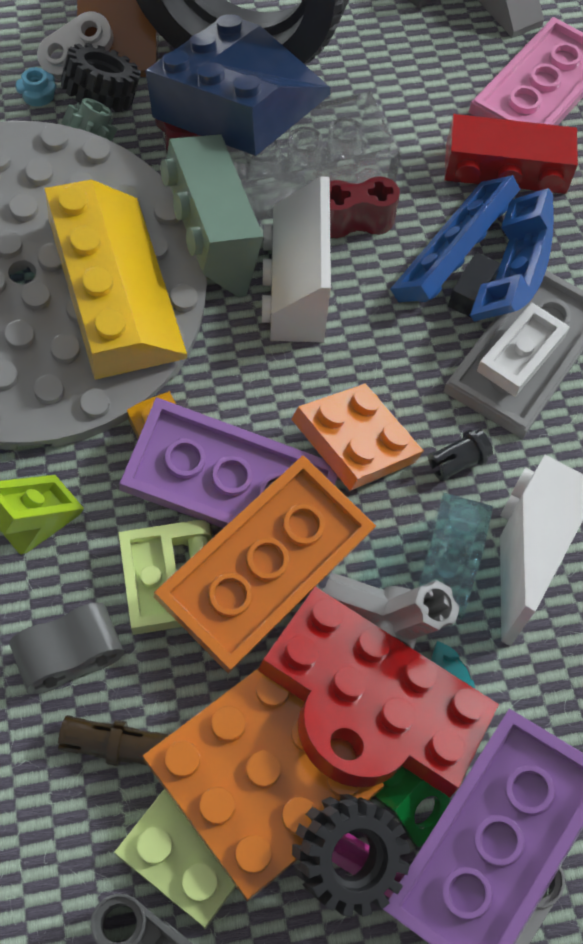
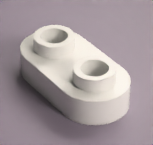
(72, 34)

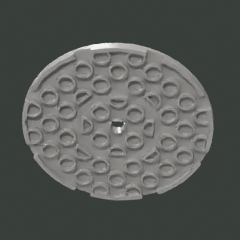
(43, 359)

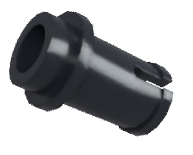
(470, 450)

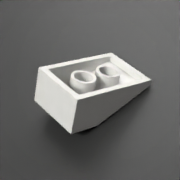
(541, 525)

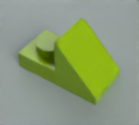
(35, 510)

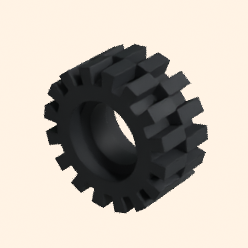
(100, 76)
(379, 870)

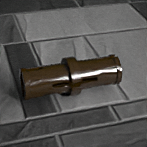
(107, 741)

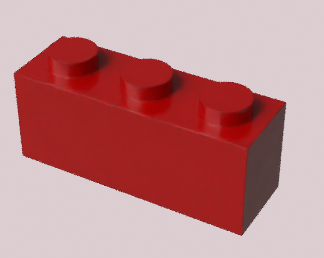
(497, 148)

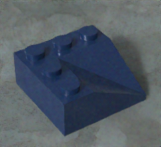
(234, 85)

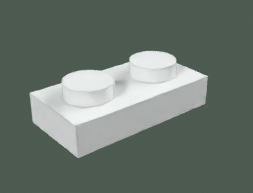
(523, 349)

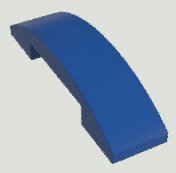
(525, 259)

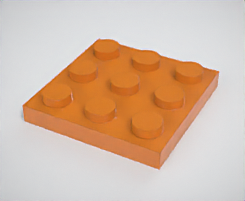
(248, 779)

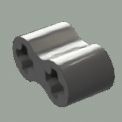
(66, 648)

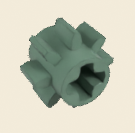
(91, 117)

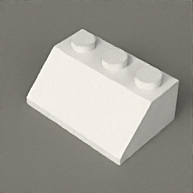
(298, 265)

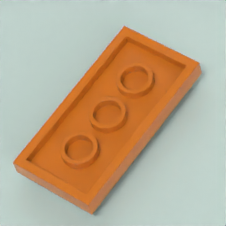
(264, 563)

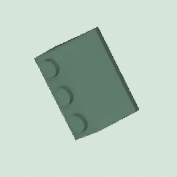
(213, 209)

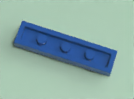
(454, 240)

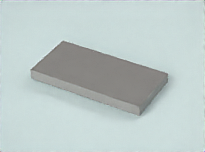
(496, 404)

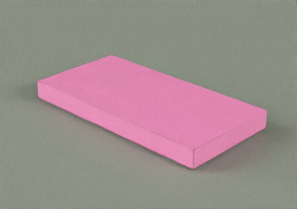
(539, 81)

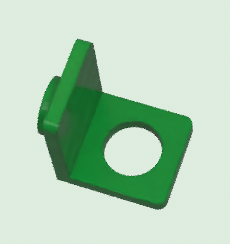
(402, 796)

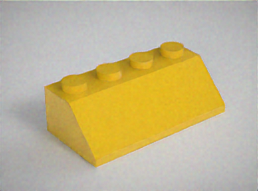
(113, 278)

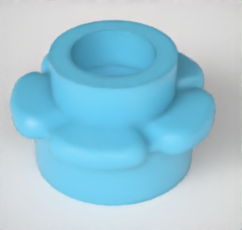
(36, 86)

